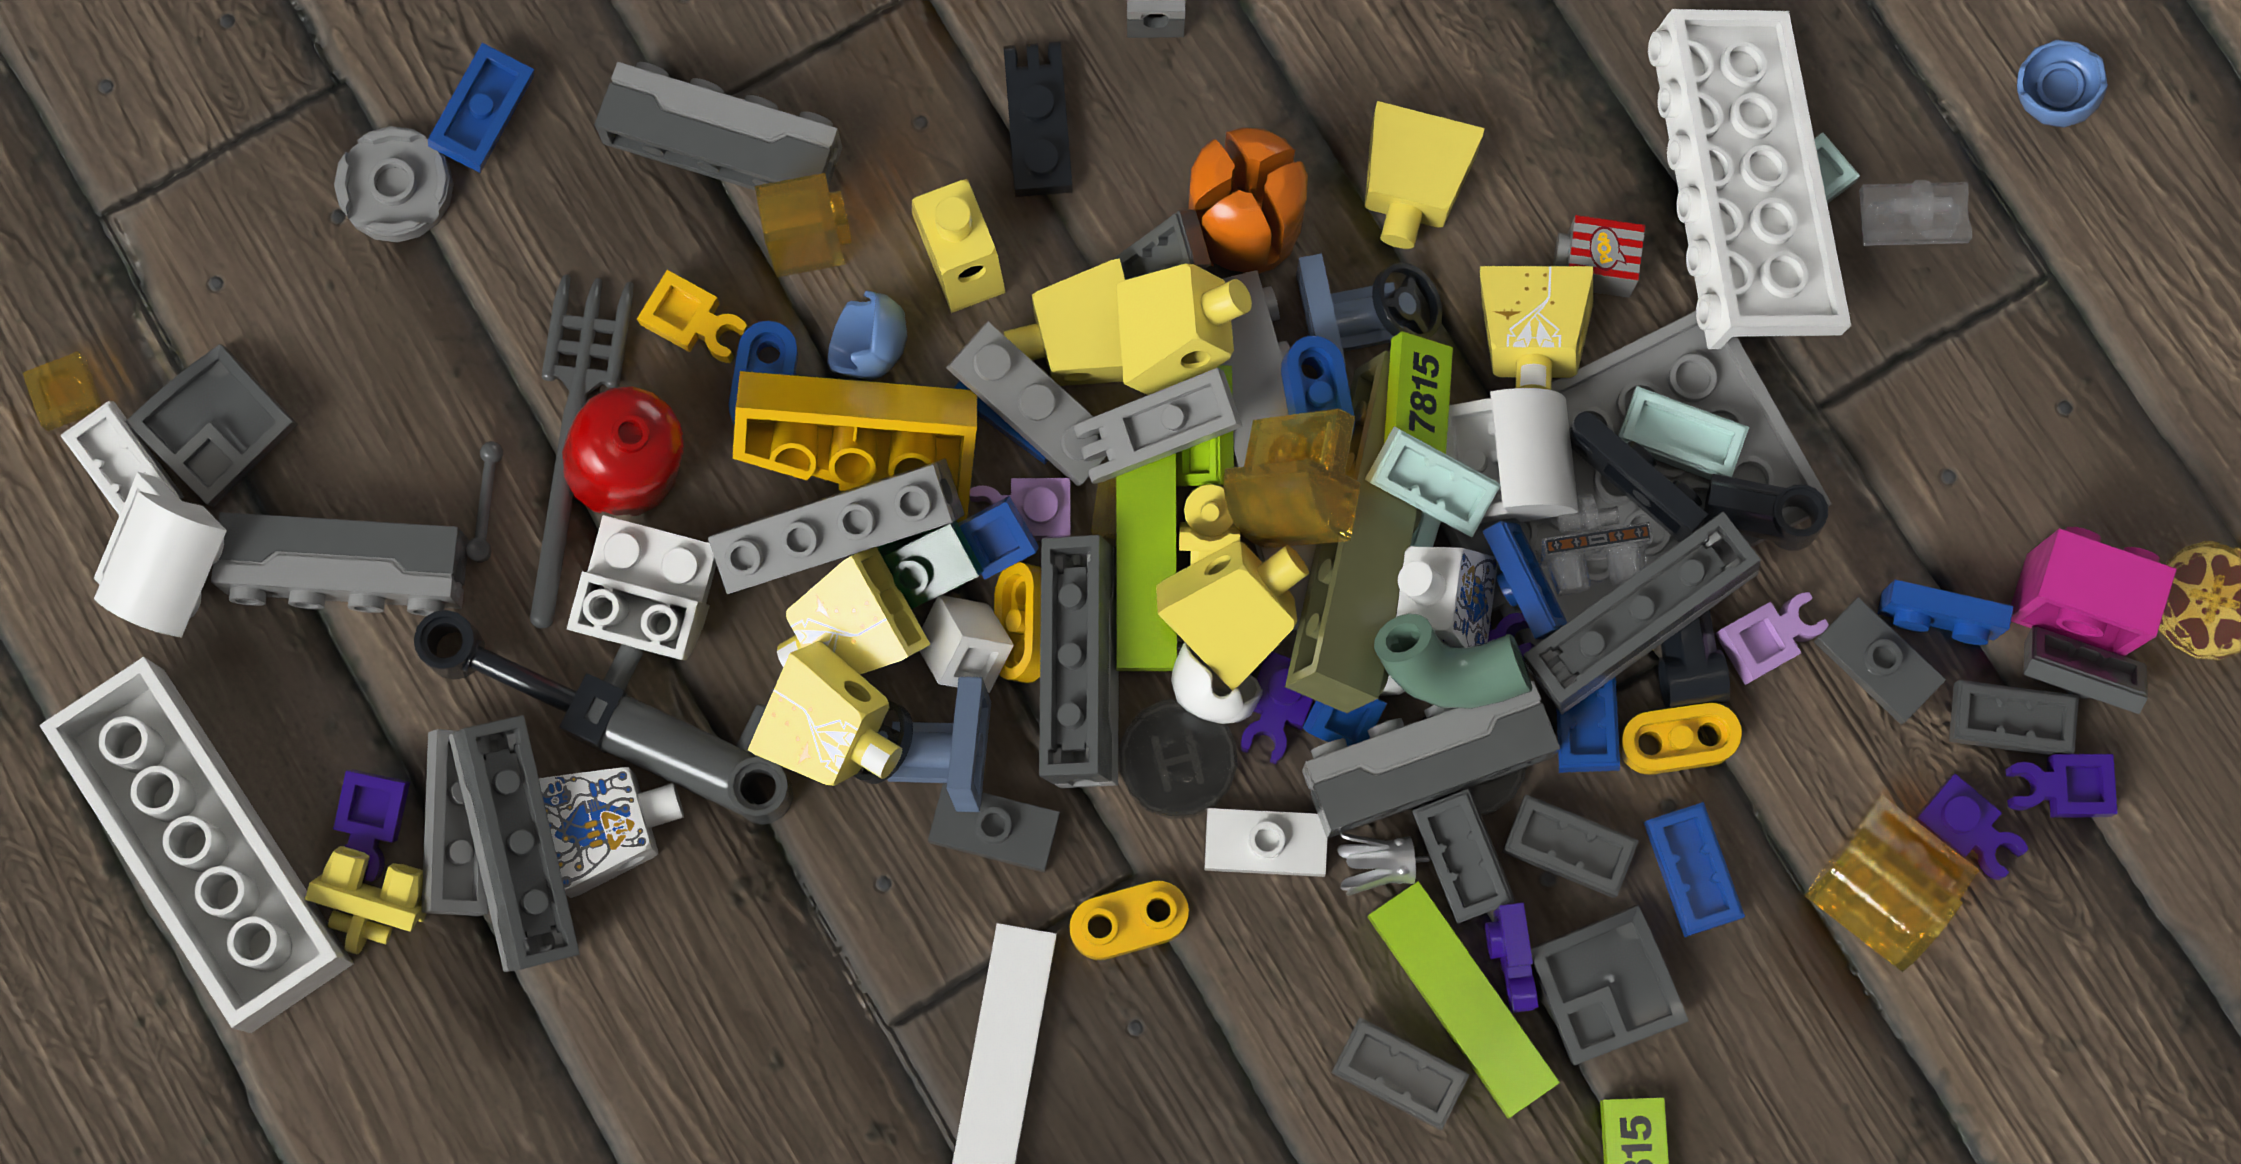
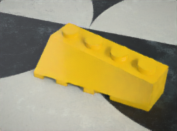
(853, 429)

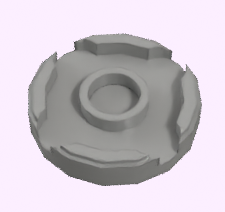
(393, 184)

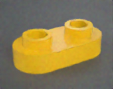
(1019, 611)
(1678, 738)
(1130, 924)

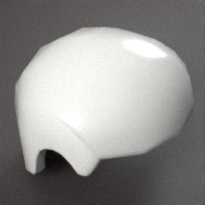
(1206, 695)

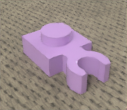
(1040, 501)
(1767, 638)

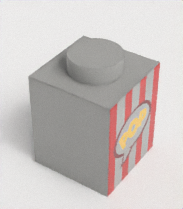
(1609, 247)

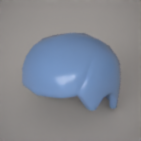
(2061, 83)
(868, 338)

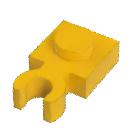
(686, 313)

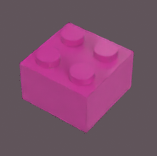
(2092, 591)

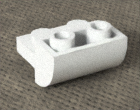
(1522, 444)
(158, 558)
(644, 589)

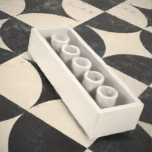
(196, 845)

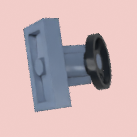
(1369, 313)
(944, 751)

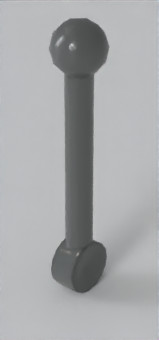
(478, 548)

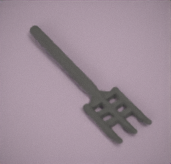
(580, 383)

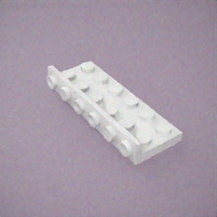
(1747, 175)

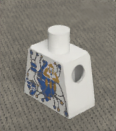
(1449, 590)
(604, 824)

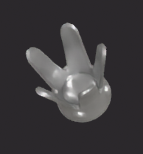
(1391, 859)

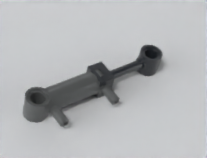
(621, 725)

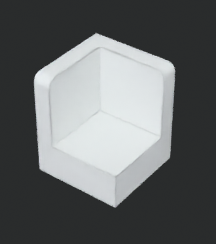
(964, 641)

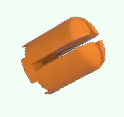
(1249, 199)

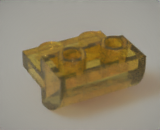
(1295, 481)
(1893, 884)

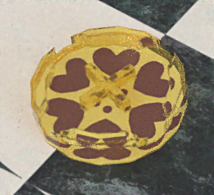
(2205, 601)

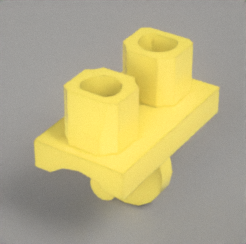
(1207, 524)
(342, 889)

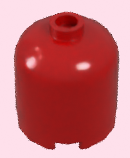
(623, 451)

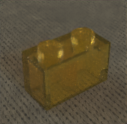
(803, 224)

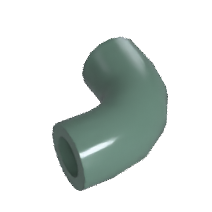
(1450, 674)

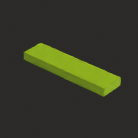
(1142, 561)
(1463, 999)

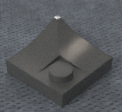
(212, 424)
(1607, 985)

